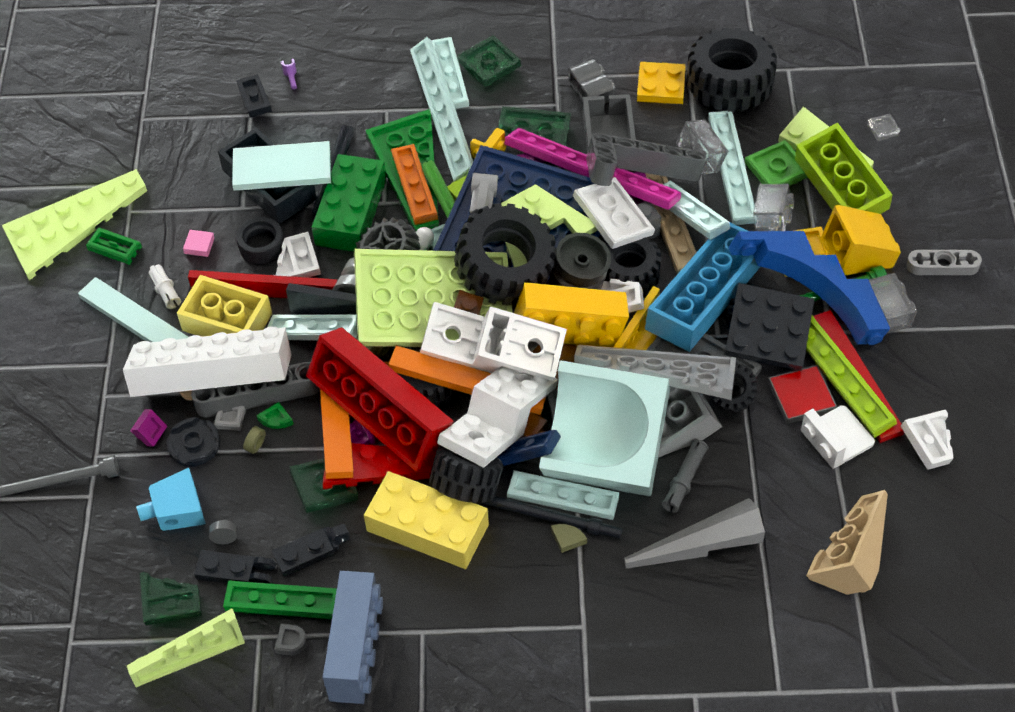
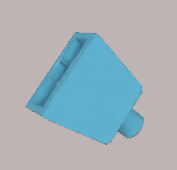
(173, 502)

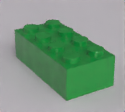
(349, 202)

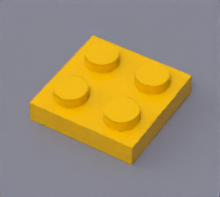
(661, 82)

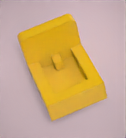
(495, 141)

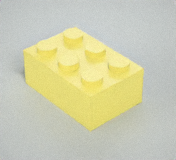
(222, 307)

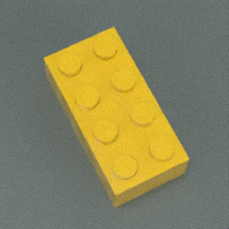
(588, 314)

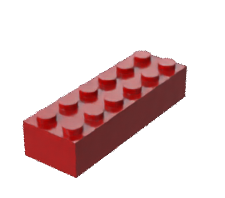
(378, 398)

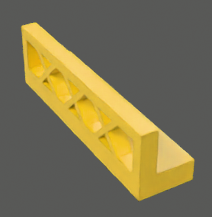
(635, 334)

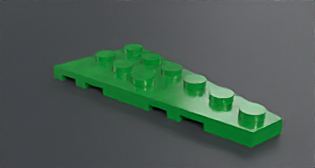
(402, 132)

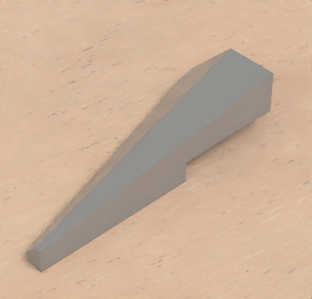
(726, 529)

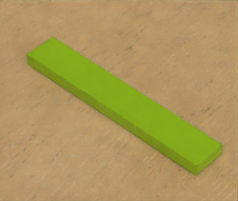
(848, 381)

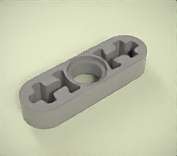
(935, 268)

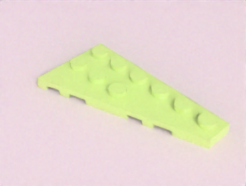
(66, 223)

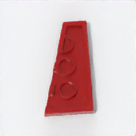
(373, 463)

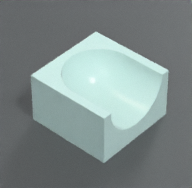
(607, 428)

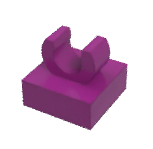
(148, 428)

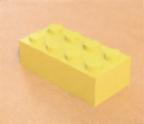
(426, 520)

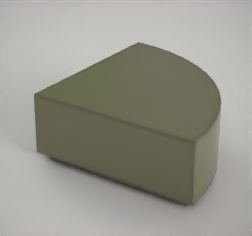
(568, 537)

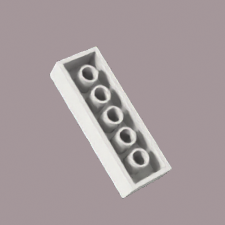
(207, 361)

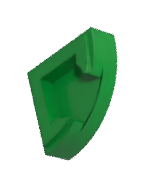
(275, 417)

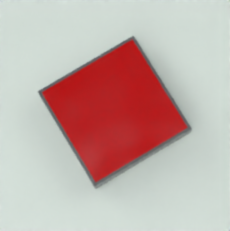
(800, 392)

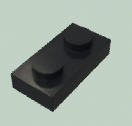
(253, 96)

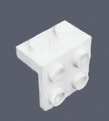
(836, 435)

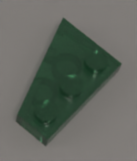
(544, 123)

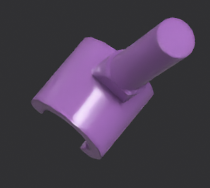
(290, 71)

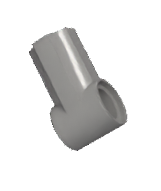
(482, 191)

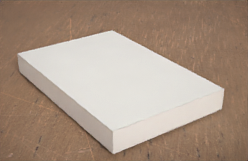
(613, 213)

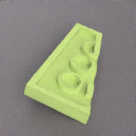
(803, 127)
(197, 645)

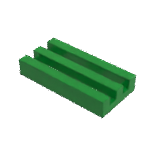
(111, 248)

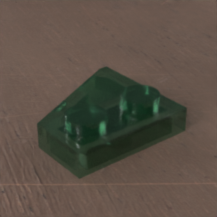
(168, 600)

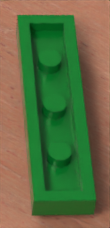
(280, 599)

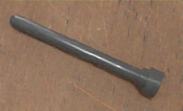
(106, 467)

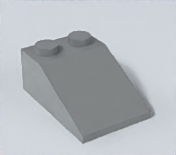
(686, 419)

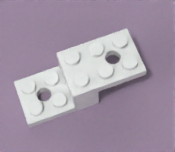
(493, 340)
(495, 415)

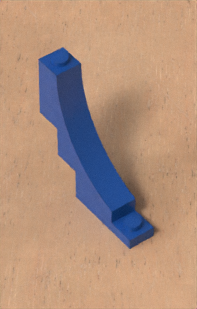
(793, 256)

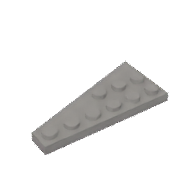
(685, 371)

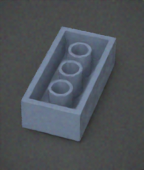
(352, 637)

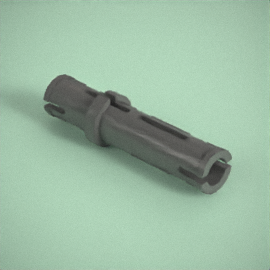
(681, 483)

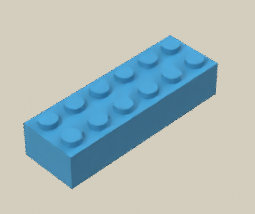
(700, 292)

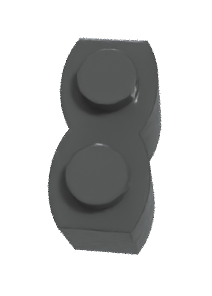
(590, 80)

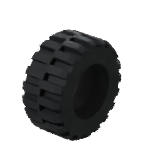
(731, 89)
(509, 226)

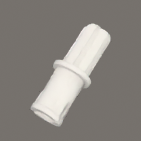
(164, 286)

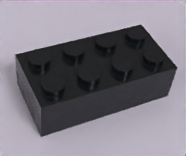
(277, 202)

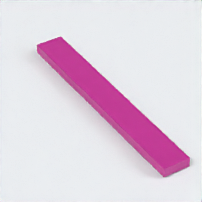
(576, 162)

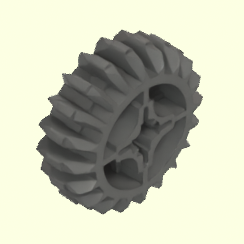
(385, 236)

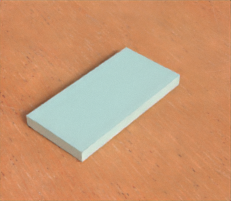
(281, 165)

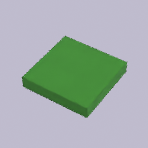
(776, 165)

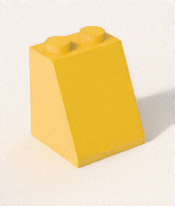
(859, 240)

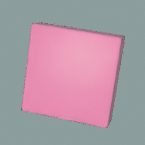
(198, 243)

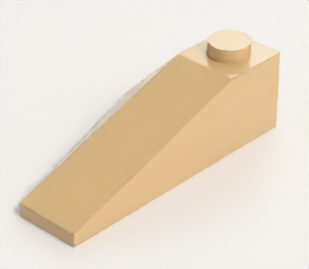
(855, 551)

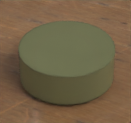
(254, 440)

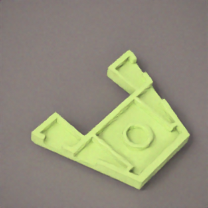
(551, 211)

